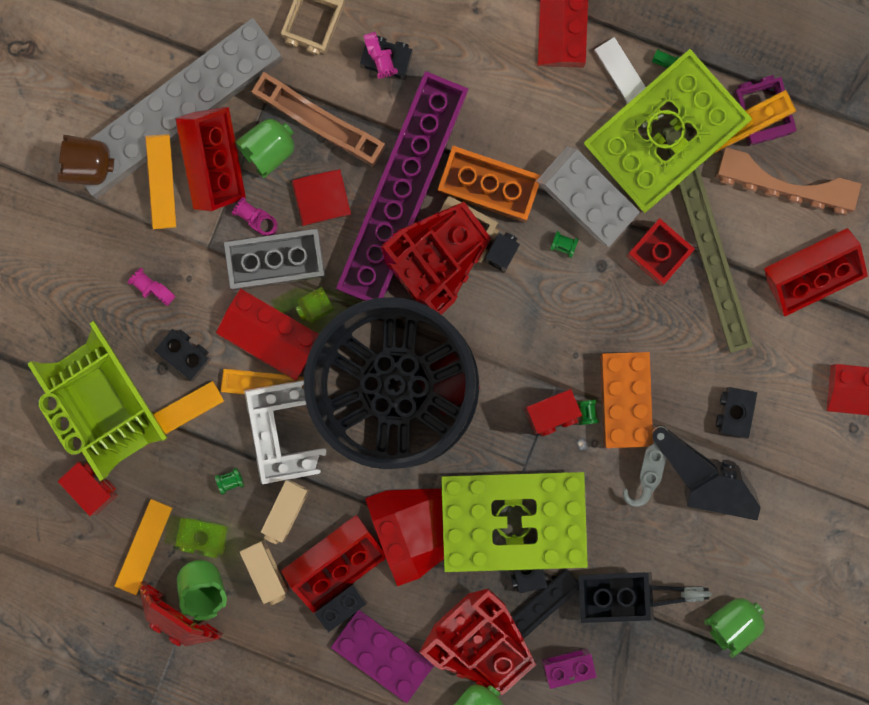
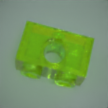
(314, 306)
(216, 534)

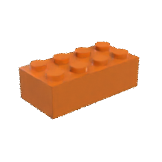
(489, 184)
(626, 399)

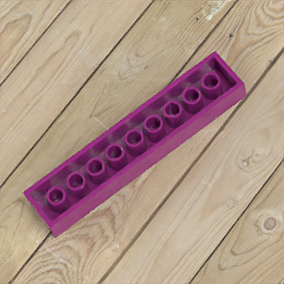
(403, 184)

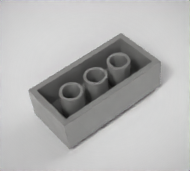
(588, 196)
(274, 259)

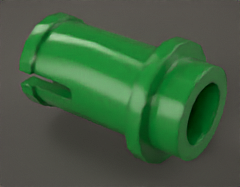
(664, 59)

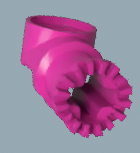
(382, 58)
(254, 216)
(148, 286)

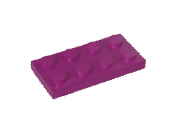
(382, 656)

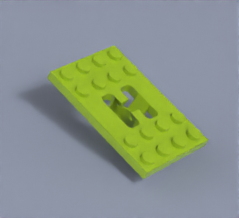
(699, 102)
(558, 522)

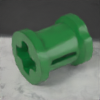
(564, 244)
(591, 412)
(229, 481)

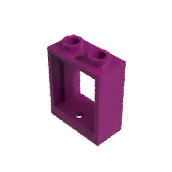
(773, 133)
(564, 666)

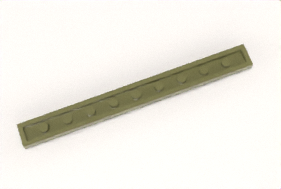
(712, 254)

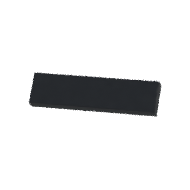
(545, 602)

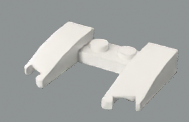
(270, 462)

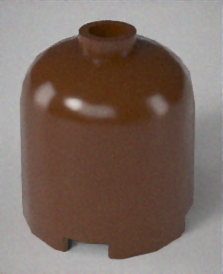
(84, 161)

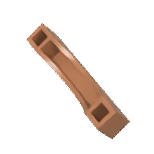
(318, 120)
(740, 168)

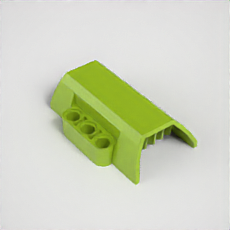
(99, 404)

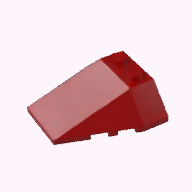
(437, 255)
(409, 530)
(172, 622)
(480, 643)

